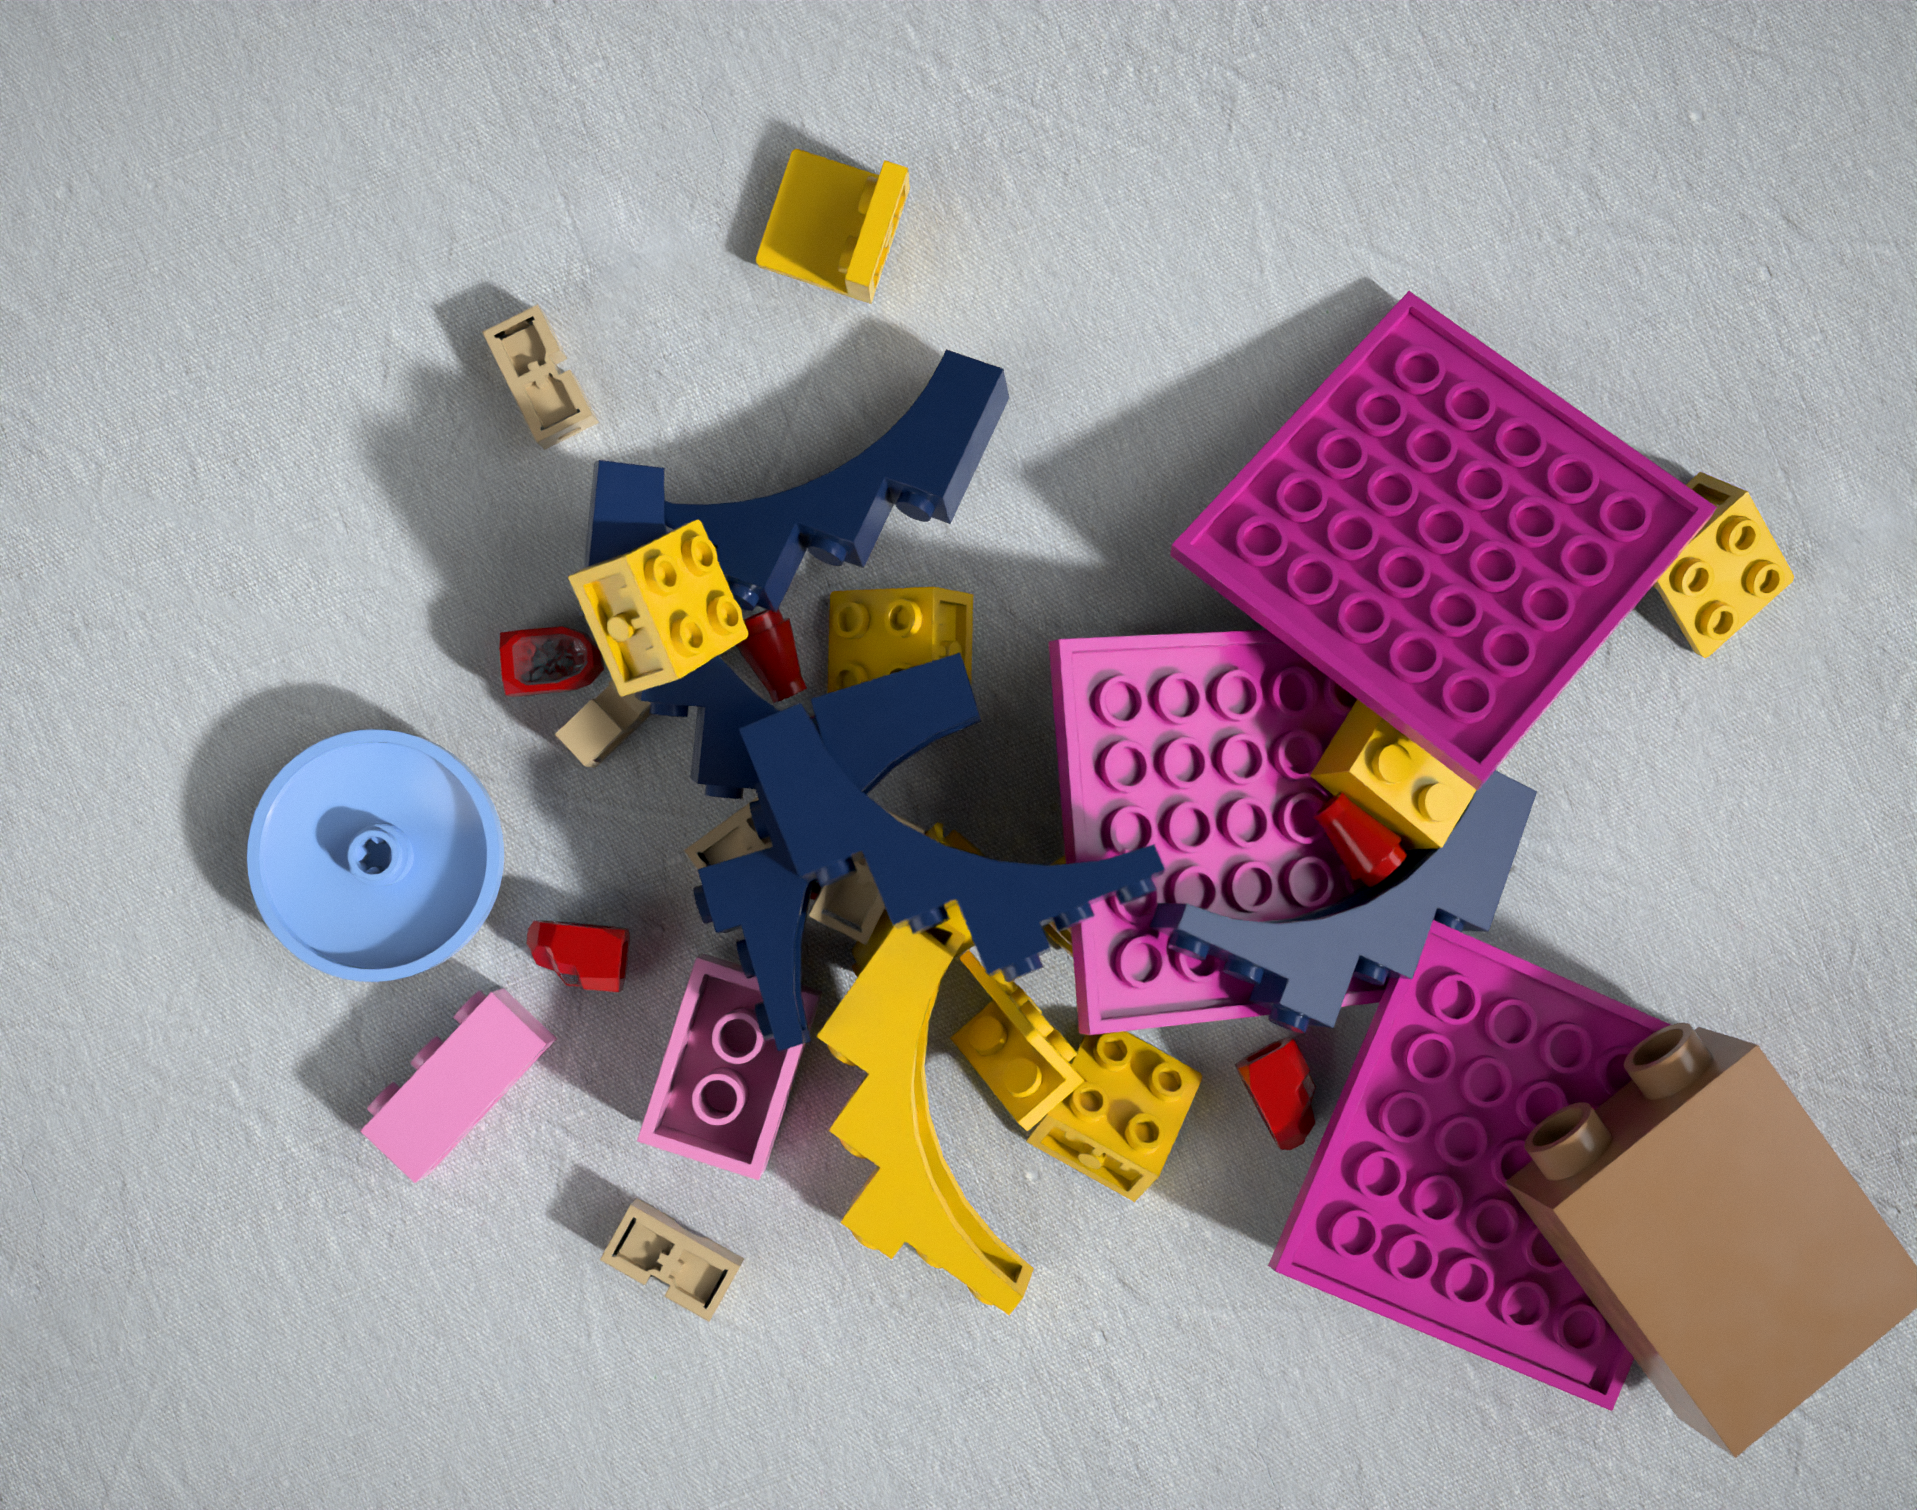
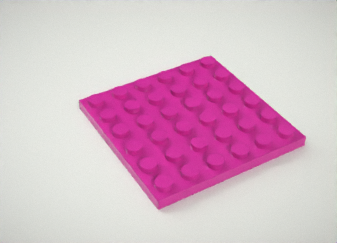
(1442, 537)
(1212, 762)
(1415, 1162)

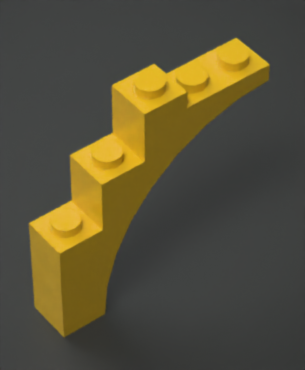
(889, 1122)

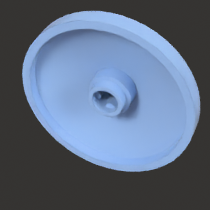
(375, 855)

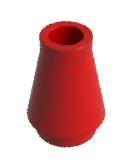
(773, 654)
(1361, 841)

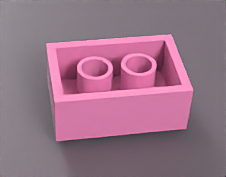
(719, 1078)

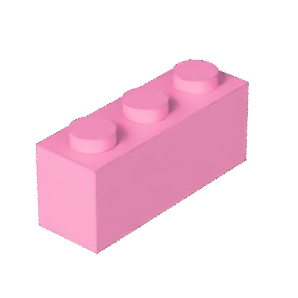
(456, 1082)

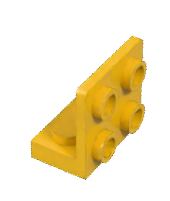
(834, 224)
(1724, 570)
(660, 609)
(895, 630)
(1017, 1049)
(1121, 1115)

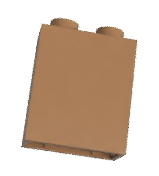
(1716, 1232)

